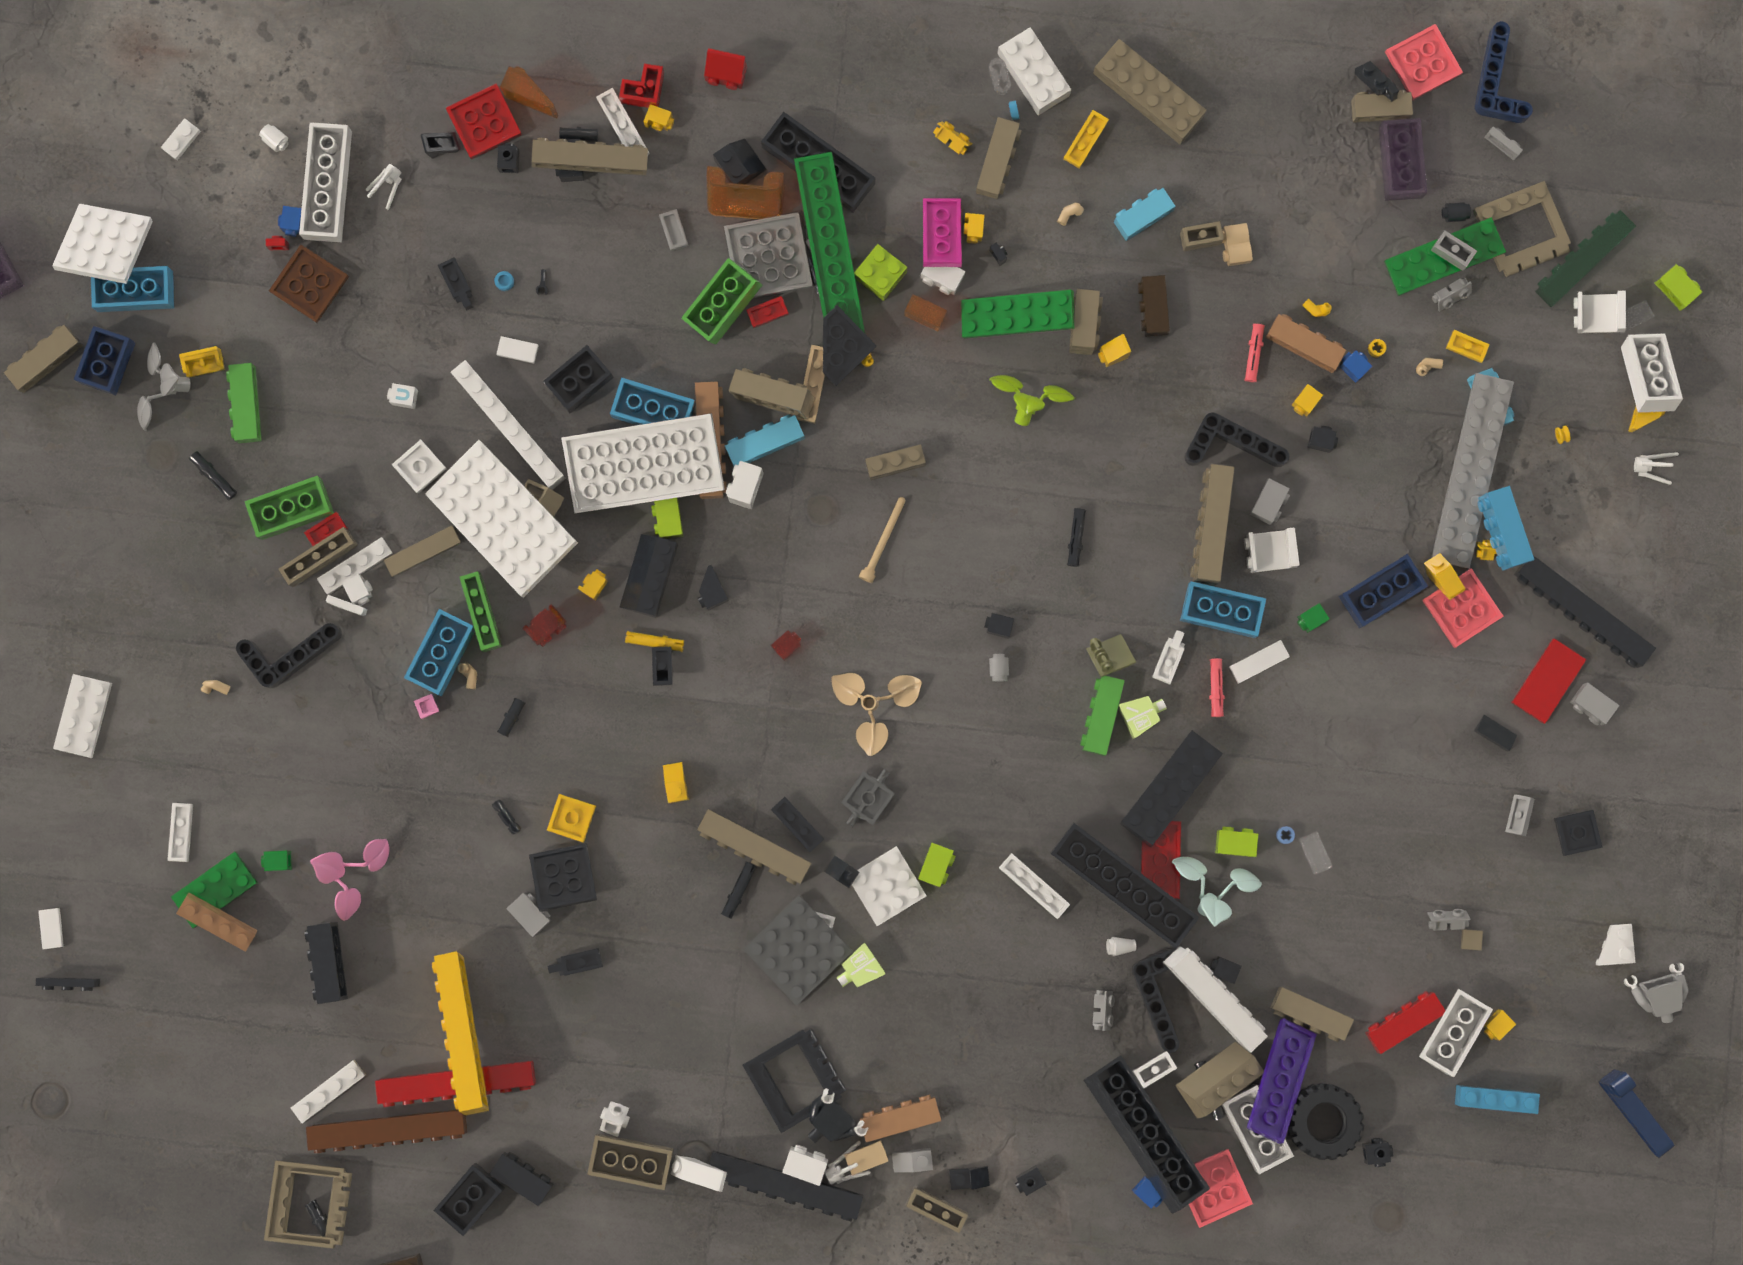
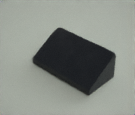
(1495, 733)

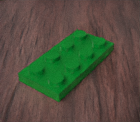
(219, 884)

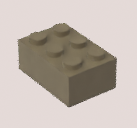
(1086, 322)

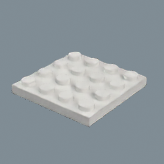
(102, 243)

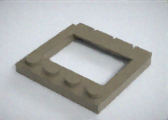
(1518, 201)
(281, 1200)

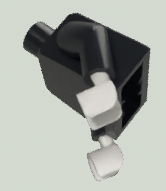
(832, 1120)

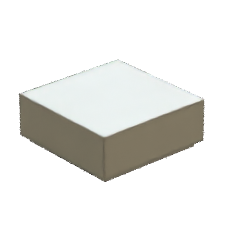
(1471, 939)

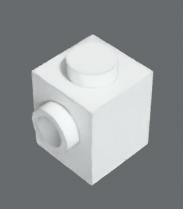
(358, 589)

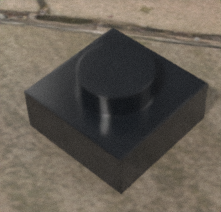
(998, 253)

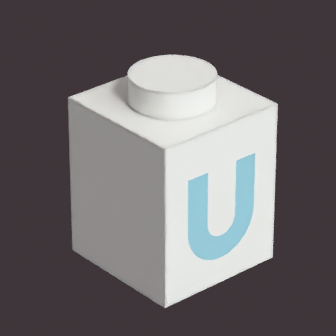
(402, 396)

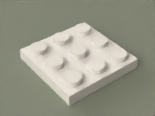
(887, 886)

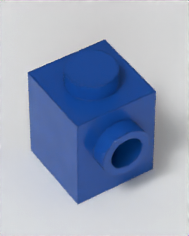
(290, 220)
(1355, 365)
(1147, 1193)

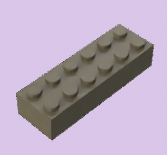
(1149, 91)
(1213, 524)

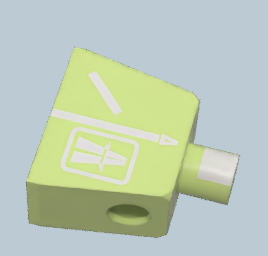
(1141, 714)
(860, 967)

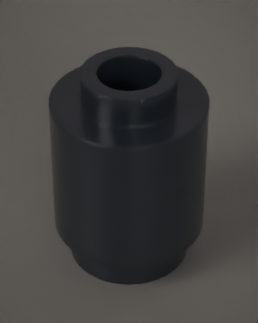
(1456, 212)

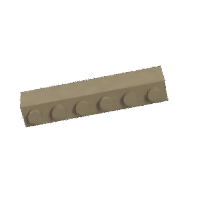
(589, 157)
(754, 846)

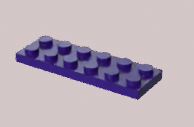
(1281, 1081)

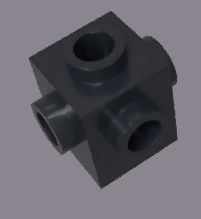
(1370, 1152)

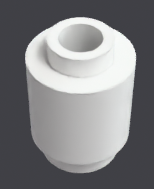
(274, 138)

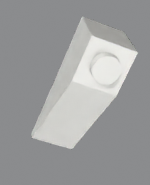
(698, 1172)

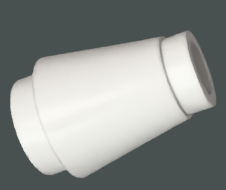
(1118, 946)

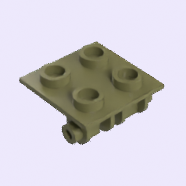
(1110, 655)

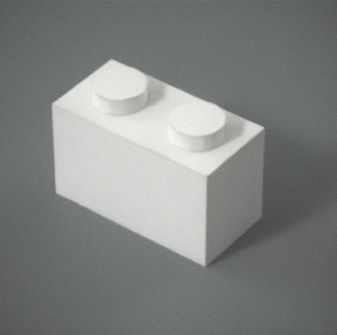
(945, 278)
(1154, 1069)

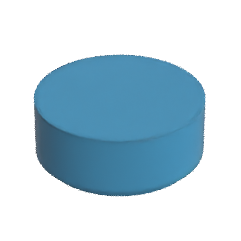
(1014, 110)
(504, 281)

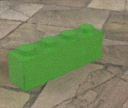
(244, 402)
(481, 611)
(1103, 715)

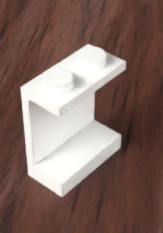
(1600, 313)
(1272, 550)

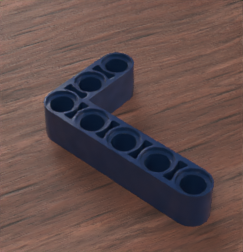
(1493, 79)
(1619, 1088)

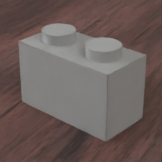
(1453, 250)
(1269, 502)
(1594, 704)
(527, 914)

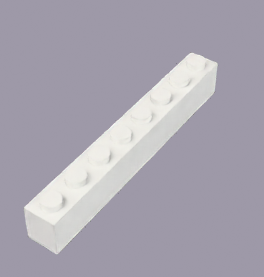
(508, 425)

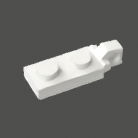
(1169, 658)

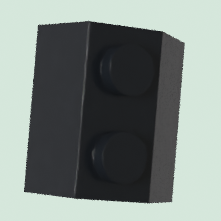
(739, 162)

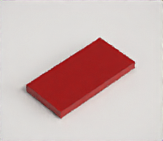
(1548, 681)
(1157, 860)

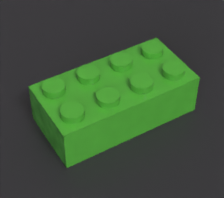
(722, 301)
(289, 508)

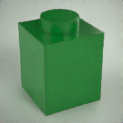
(1312, 618)
(276, 860)

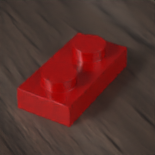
(767, 312)
(325, 528)

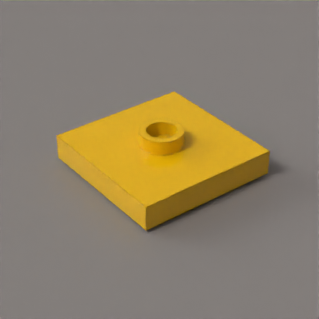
(571, 818)

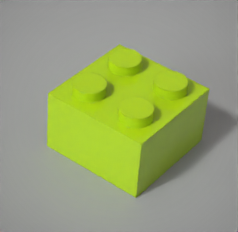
(880, 272)

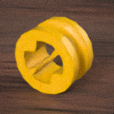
(1379, 343)
(1562, 434)

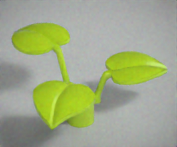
(1029, 404)

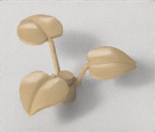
(849, 688)

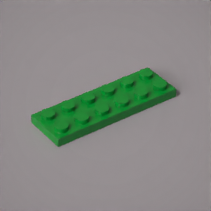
(1422, 266)
(1017, 314)

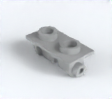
(1460, 290)
(1457, 918)
(1103, 1017)

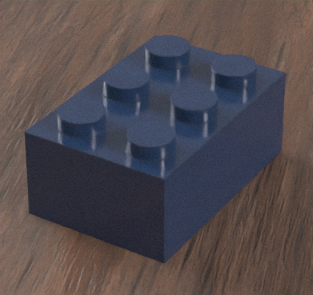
(104, 360)

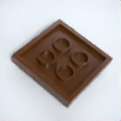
(308, 283)

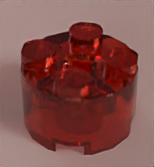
(545, 625)

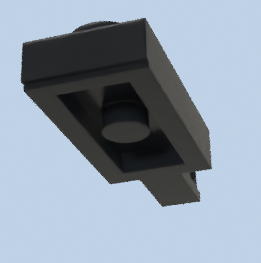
(1377, 80)
(456, 282)
(577, 962)

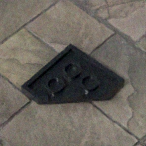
(843, 345)

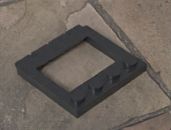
(769, 1091)

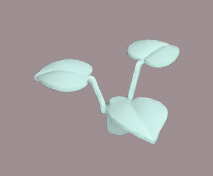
(1210, 905)

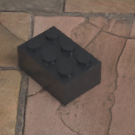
(578, 379)
(469, 1199)

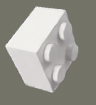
(745, 484)
(805, 1165)

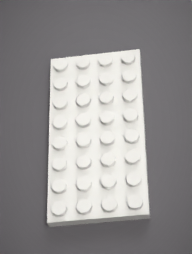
(643, 463)
(501, 518)

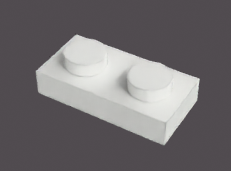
(180, 139)

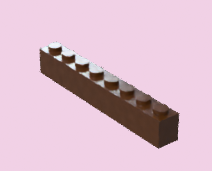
(386, 1129)

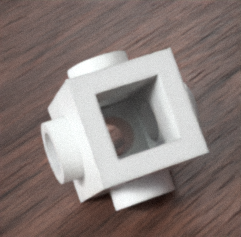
(614, 1118)

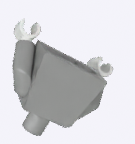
(1663, 994)

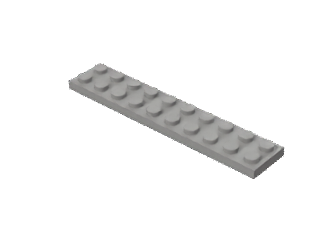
(1472, 469)

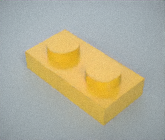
(1467, 346)

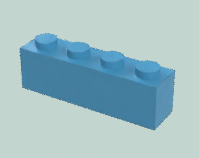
(1497, 1099)

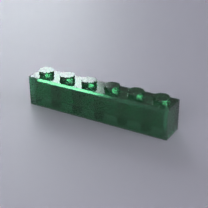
(1585, 258)

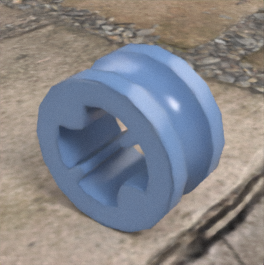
(1285, 829)

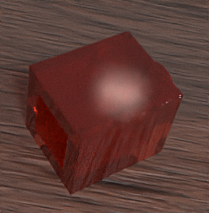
(786, 644)

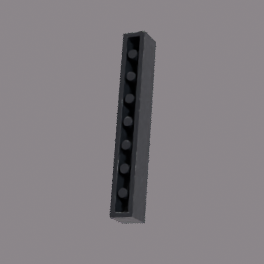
(1585, 611)
(792, 1189)

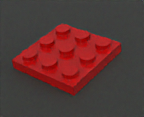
(483, 121)

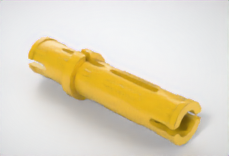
(654, 641)

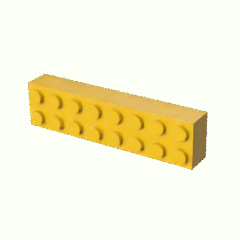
(461, 1033)

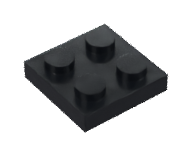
(1578, 832)

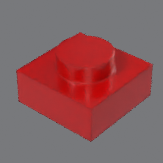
(277, 243)

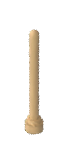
(868, 573)

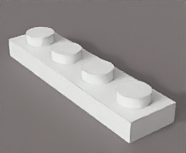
(619, 119)
(355, 565)
(1034, 886)
(328, 1091)

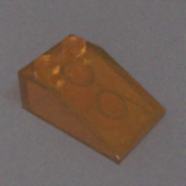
(523, 90)

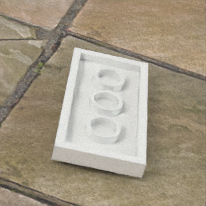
(82, 716)

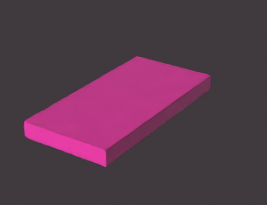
(942, 232)

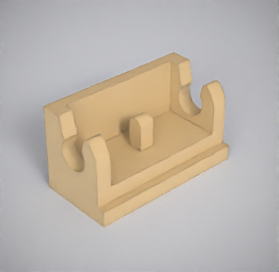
(867, 1157)

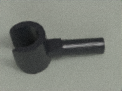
(542, 282)

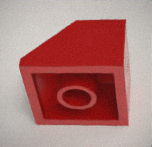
(725, 69)

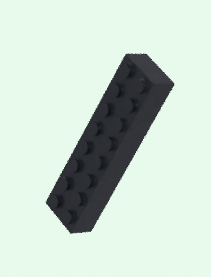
(1124, 885)
(1146, 1134)

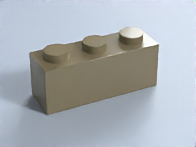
(1379, 108)
(895, 462)
(936, 1209)

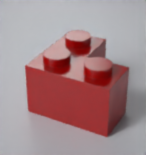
(646, 91)

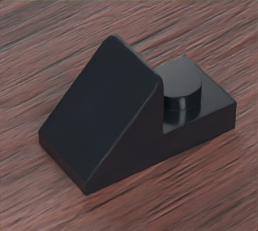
(439, 143)
(662, 666)
(969, 1178)

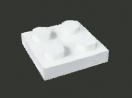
(419, 466)

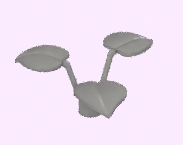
(169, 385)

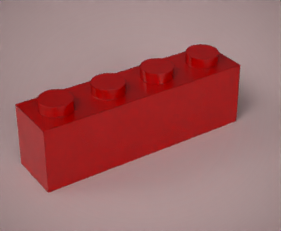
(1405, 1022)

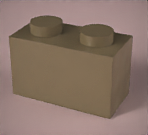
(1201, 236)

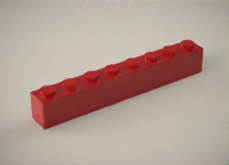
(439, 1083)

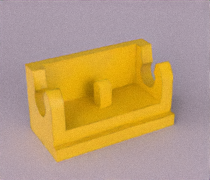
(202, 361)

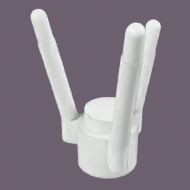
(390, 175)
(1643, 464)
(836, 1173)

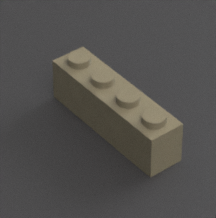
(998, 157)
(43, 358)
(318, 557)
(1311, 1013)

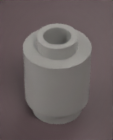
(999, 667)

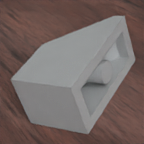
(912, 1160)

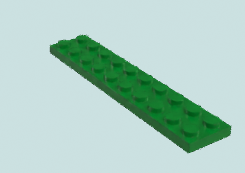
(828, 235)

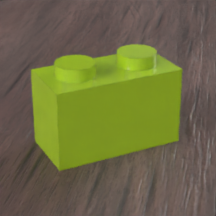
(1678, 287)
(668, 518)
(1236, 843)
(936, 864)

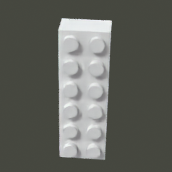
(325, 182)
(1215, 999)

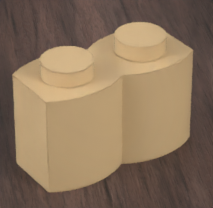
(1236, 245)

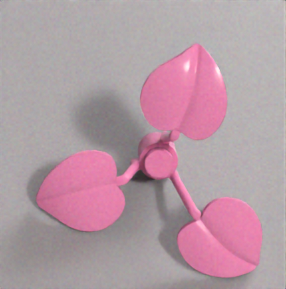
(330, 868)

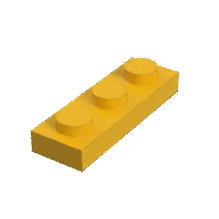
(1086, 139)

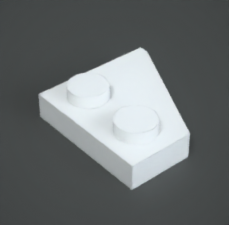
(1618, 946)

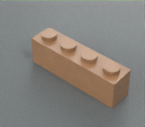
(1306, 343)
(217, 922)
(901, 1118)

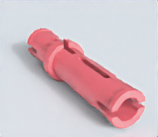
(1251, 375)
(1216, 688)

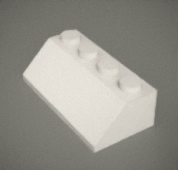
(1455, 1033)

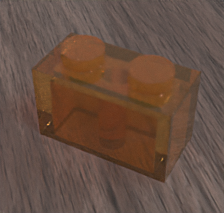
(925, 313)

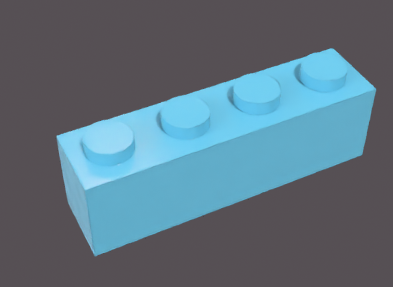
(765, 441)

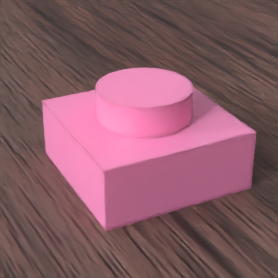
(426, 706)

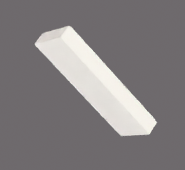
(1259, 661)
(180, 832)

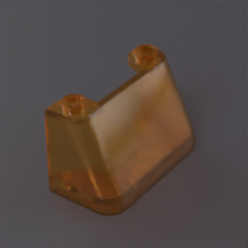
(744, 199)

